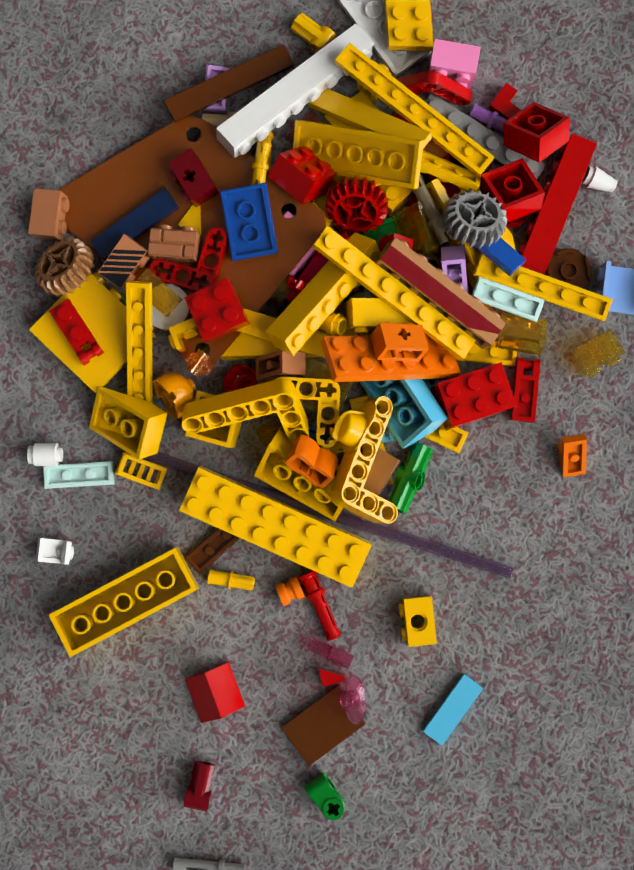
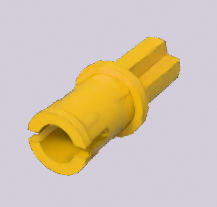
(231, 580)

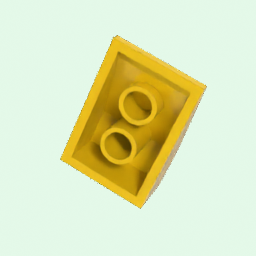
(128, 422)

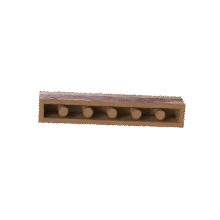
(440, 292)

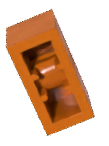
(399, 342)

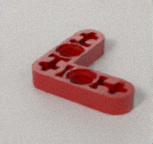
(439, 85)
(201, 270)

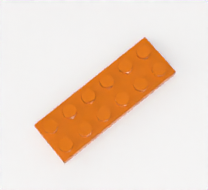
(354, 360)

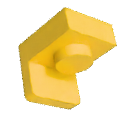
(182, 330)

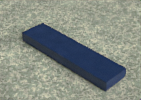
(136, 222)

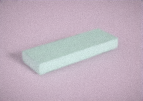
(508, 299)
(79, 475)

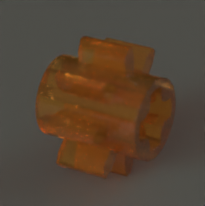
(199, 363)

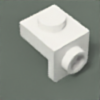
(54, 551)

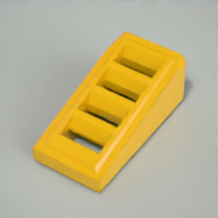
(121, 465)

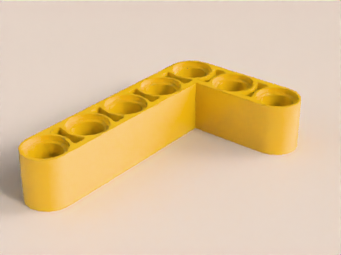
(249, 403)
(362, 464)

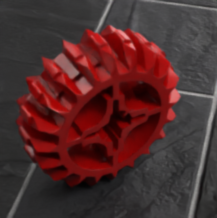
(357, 210)

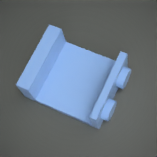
(618, 285)

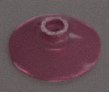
(354, 699)

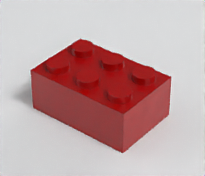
(474, 396)

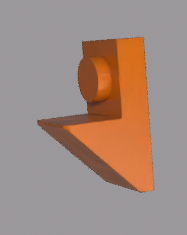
(572, 455)

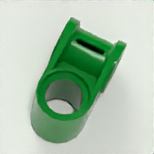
(323, 793)

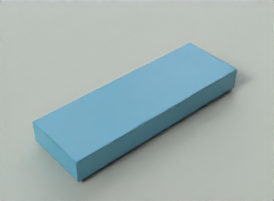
(452, 709)

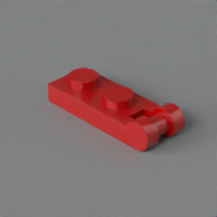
(76, 331)
(525, 390)

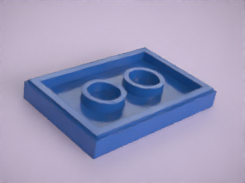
(249, 221)

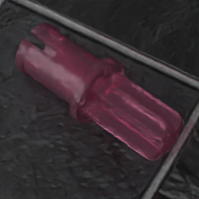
(330, 652)

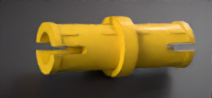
(261, 163)

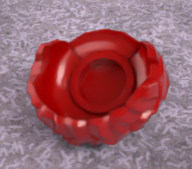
(239, 377)

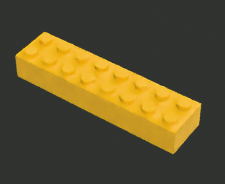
(275, 526)

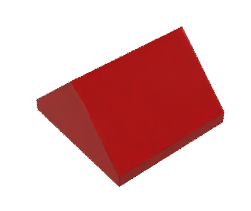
(215, 693)

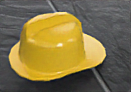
(353, 425)

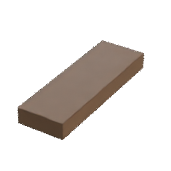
(379, 474)

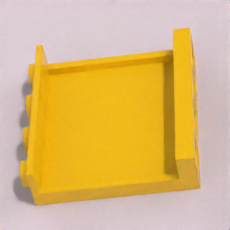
(105, 320)

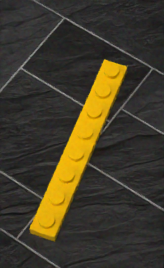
(414, 109)
(393, 292)

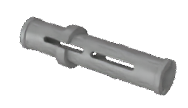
(197, 864)

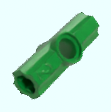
(410, 477)

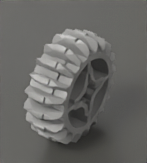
(489, 220)

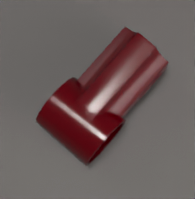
(199, 790)

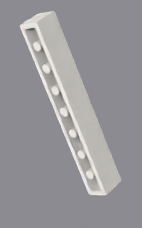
(289, 94)

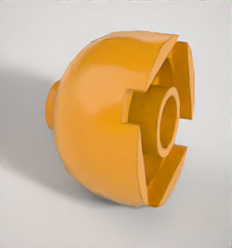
(175, 392)

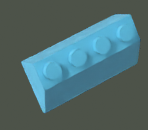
(414, 408)

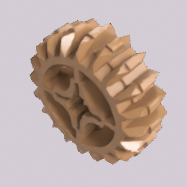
(64, 266)

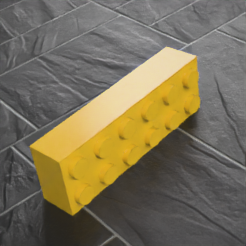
(123, 601)

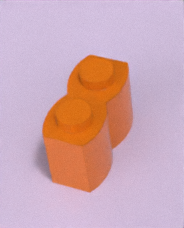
(312, 461)

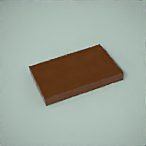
(320, 726)

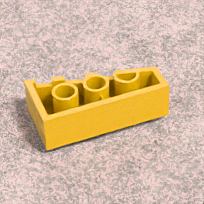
(277, 474)

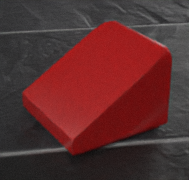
(330, 677)

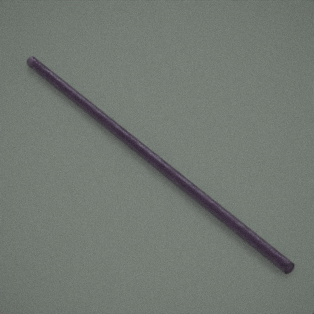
(349, 520)

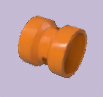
(289, 591)

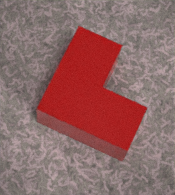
(502, 102)

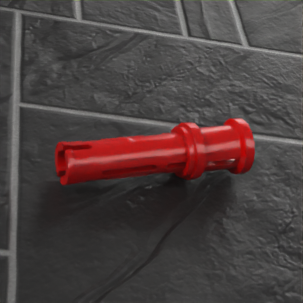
(315, 594)

